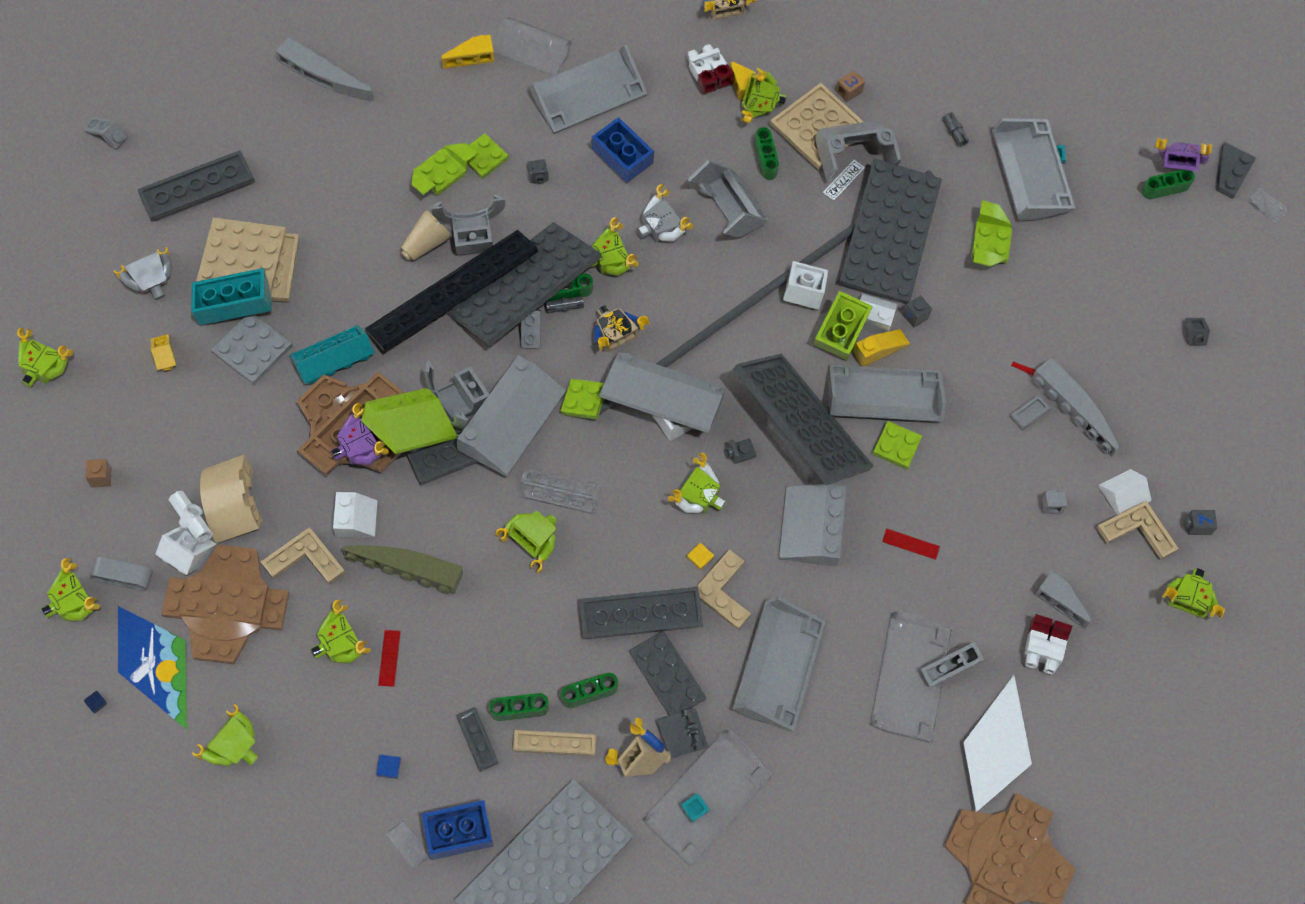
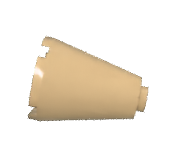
(424, 237)

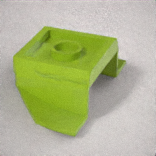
(443, 168)
(991, 236)

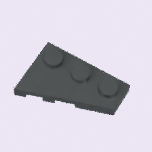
(1233, 169)

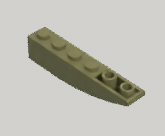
(409, 565)

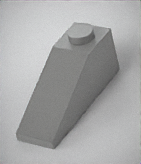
(1061, 596)
(952, 664)

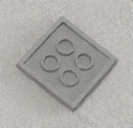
(251, 348)

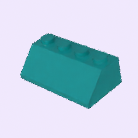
(231, 296)
(332, 354)

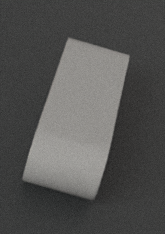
(121, 574)

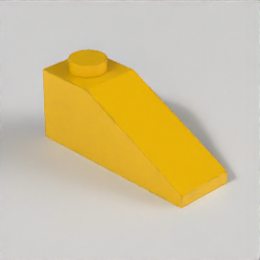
(471, 52)
(879, 346)

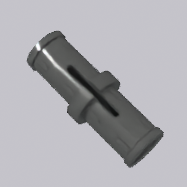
(955, 129)
(564, 304)

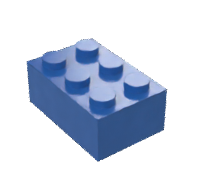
(622, 149)
(457, 830)

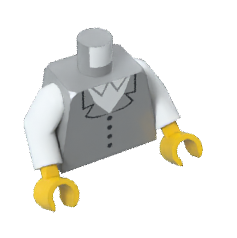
(661, 220)

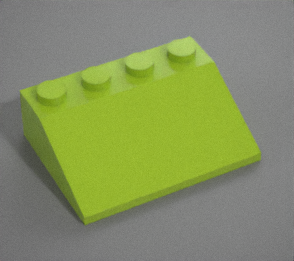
(408, 420)

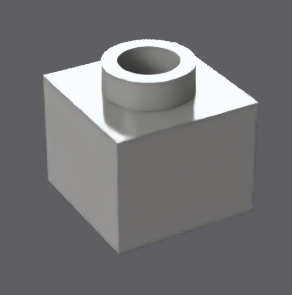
(1054, 502)

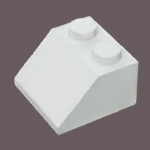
(805, 285)
(880, 315)
(354, 515)
(183, 550)

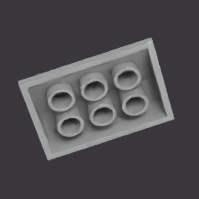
(813, 524)

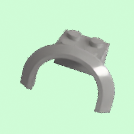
(471, 229)
(458, 397)

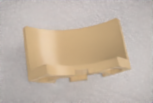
(227, 499)

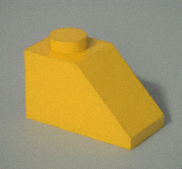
(740, 78)
(163, 352)

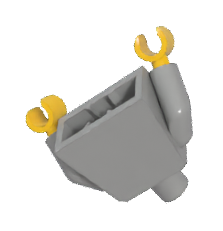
(147, 273)

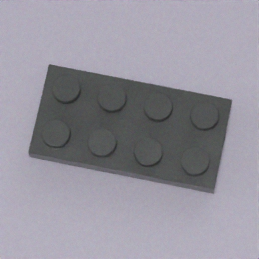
(667, 674)

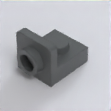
(538, 171)
(1197, 330)
(741, 450)

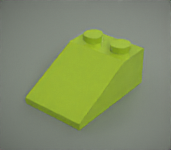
(843, 325)

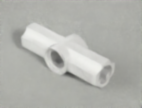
(190, 517)

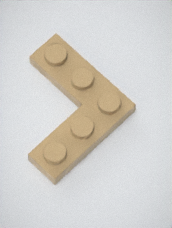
(1144, 518)
(304, 545)
(712, 595)

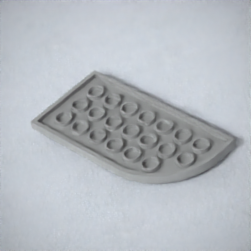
(553, 854)

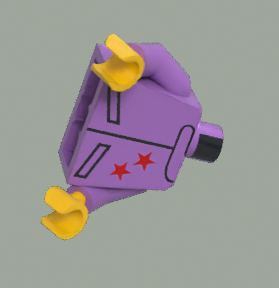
(1183, 155)
(357, 441)

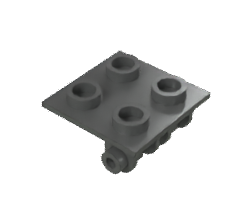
(682, 733)

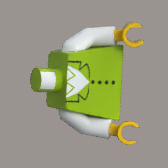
(699, 490)

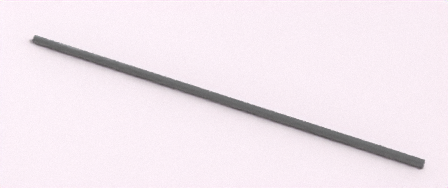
(748, 303)

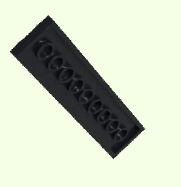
(451, 290)

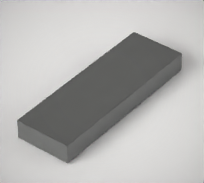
(477, 739)

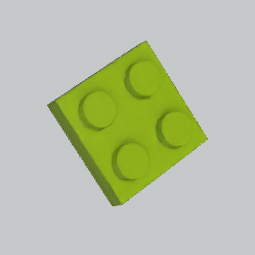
(489, 156)
(583, 399)
(897, 445)

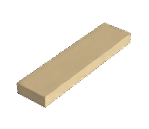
(554, 743)

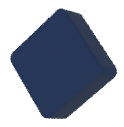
(95, 702)

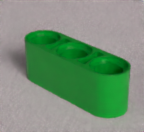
(766, 160)
(1168, 184)
(576, 288)
(595, 682)
(527, 700)

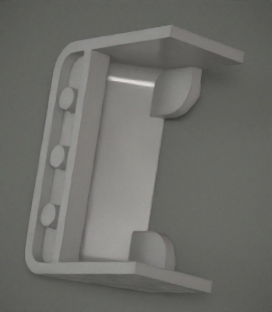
(833, 141)
(731, 196)

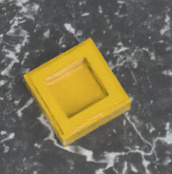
(700, 556)

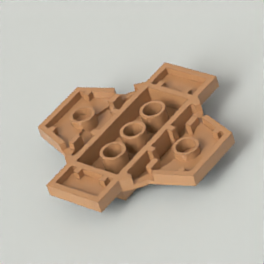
(328, 407)
(225, 604)
(1010, 855)

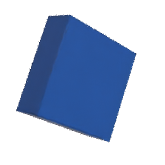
(388, 766)

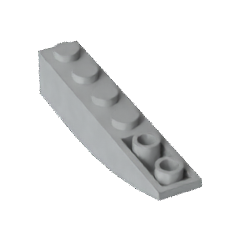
(321, 71)
(1076, 403)

